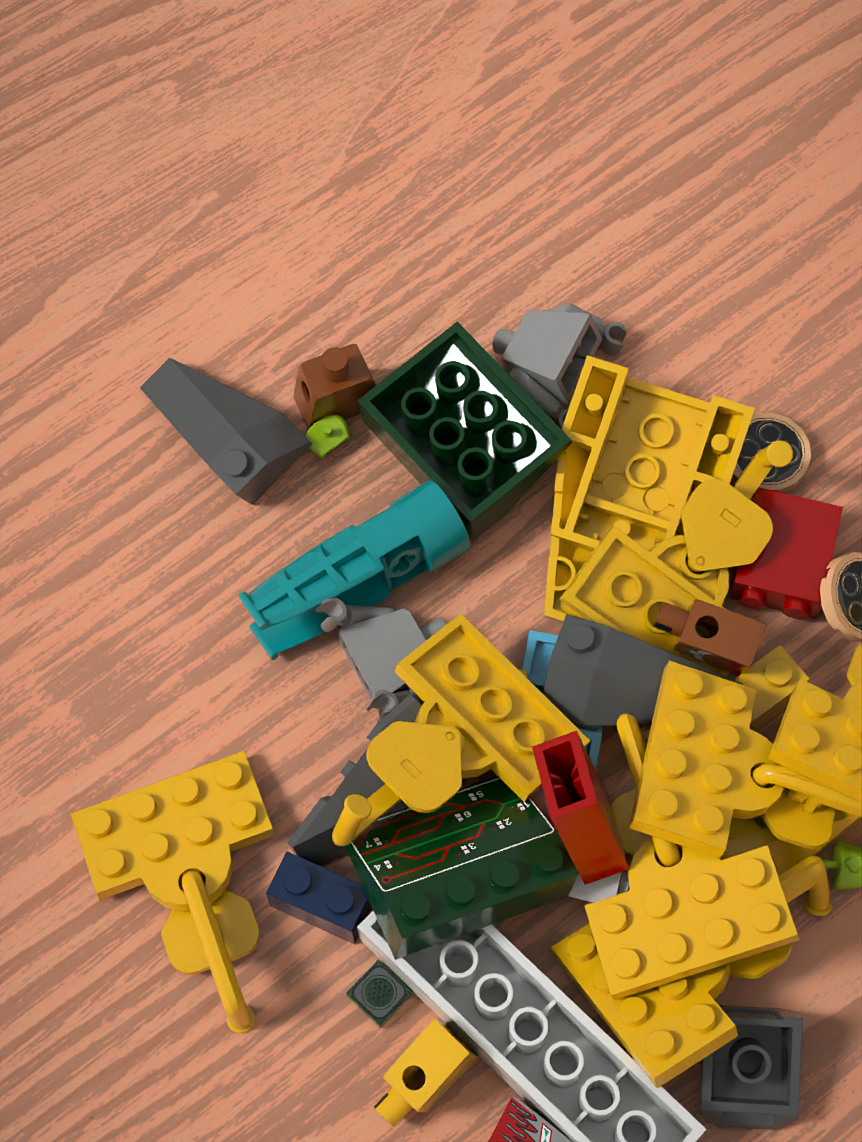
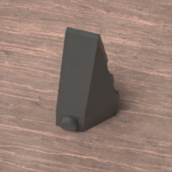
(230, 431)
(606, 673)
(314, 836)

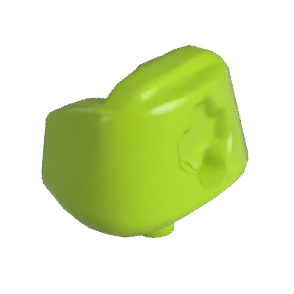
(327, 435)
(846, 866)

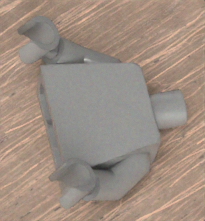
(551, 350)
(374, 644)

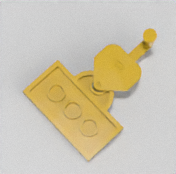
(722, 529)
(473, 721)
(824, 734)
(712, 768)
(170, 839)
(682, 904)
(680, 1020)

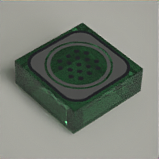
(379, 993)

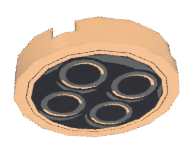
(763, 431)
(843, 595)

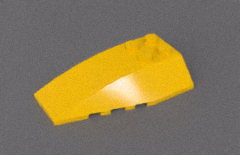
(632, 465)

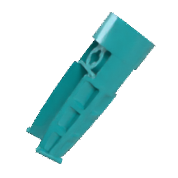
(357, 566)

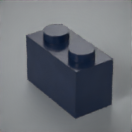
(318, 897)

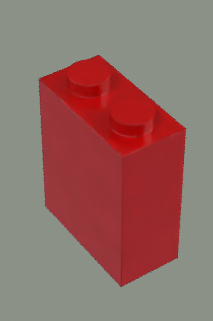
(795, 558)
(580, 807)

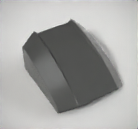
(757, 1074)

